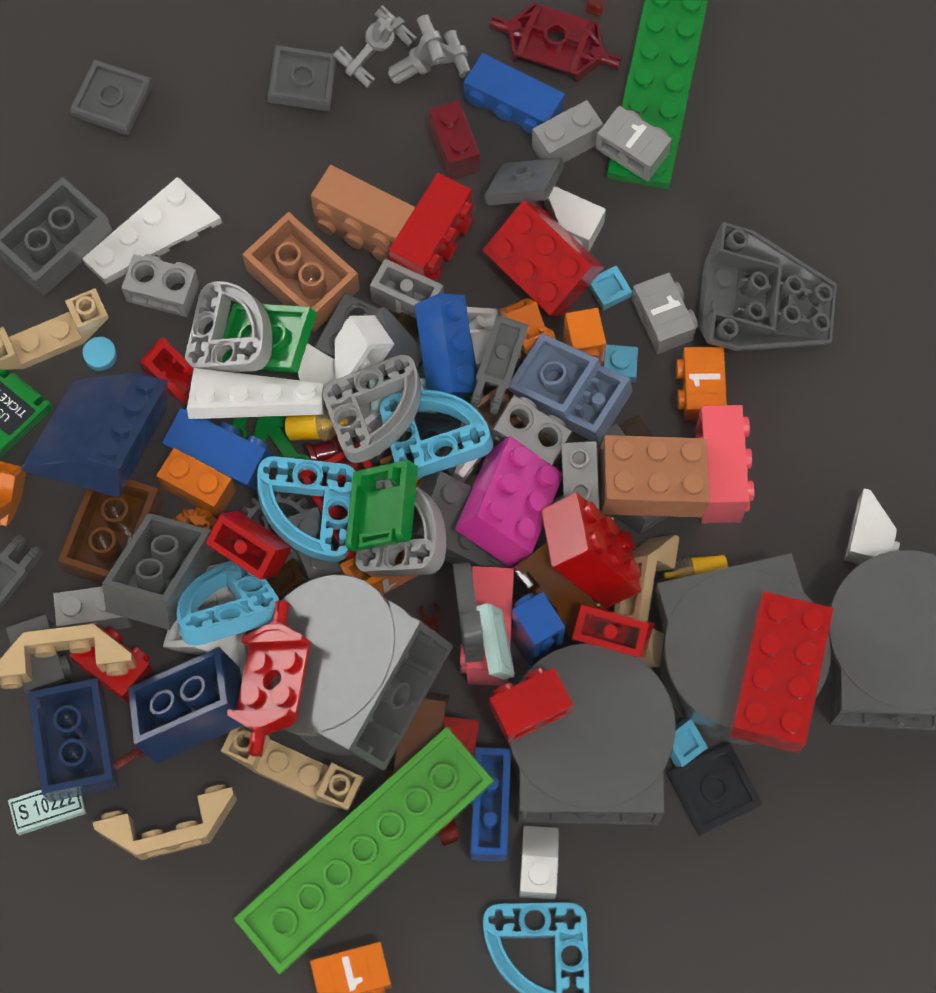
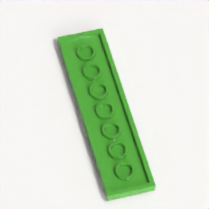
(364, 850)

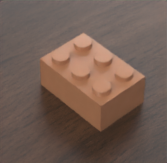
(358, 212)
(300, 269)
(653, 476)

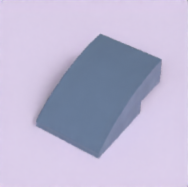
(571, 387)

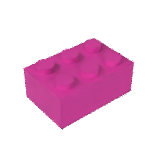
(507, 501)

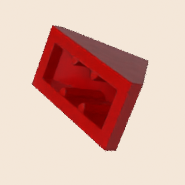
(169, 365)

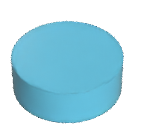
(99, 354)

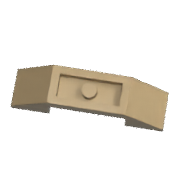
(55, 335)
(651, 556)
(16, 662)
(294, 770)
(214, 809)

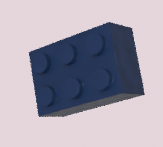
(185, 705)
(73, 740)

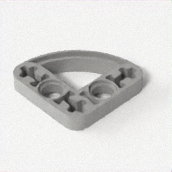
(208, 349)
(350, 404)
(432, 545)

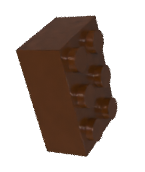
(105, 528)

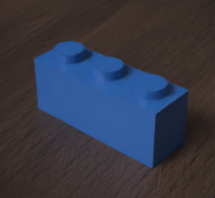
(511, 94)
(446, 345)
(218, 447)
(536, 628)
(492, 808)

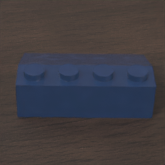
(100, 431)

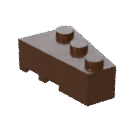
(539, 576)
(423, 728)

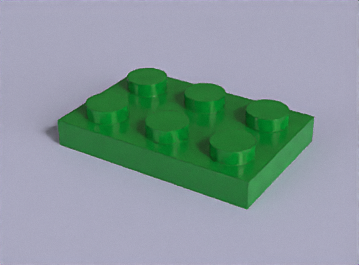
(290, 334)

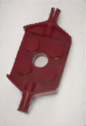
(575, 54)

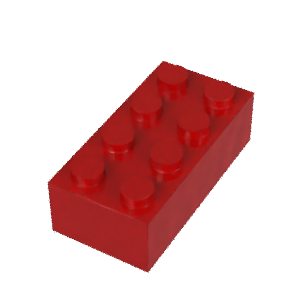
(781, 672)

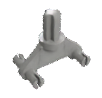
(378, 38)
(431, 52)

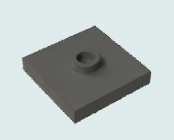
(302, 78)
(111, 97)
(524, 181)

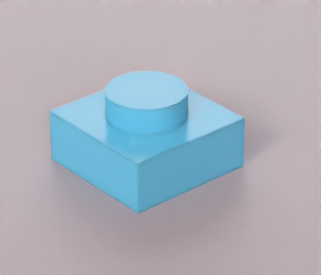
(610, 288)
(622, 360)
(687, 743)

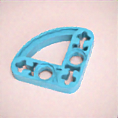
(425, 450)
(332, 496)
(210, 623)
(563, 938)

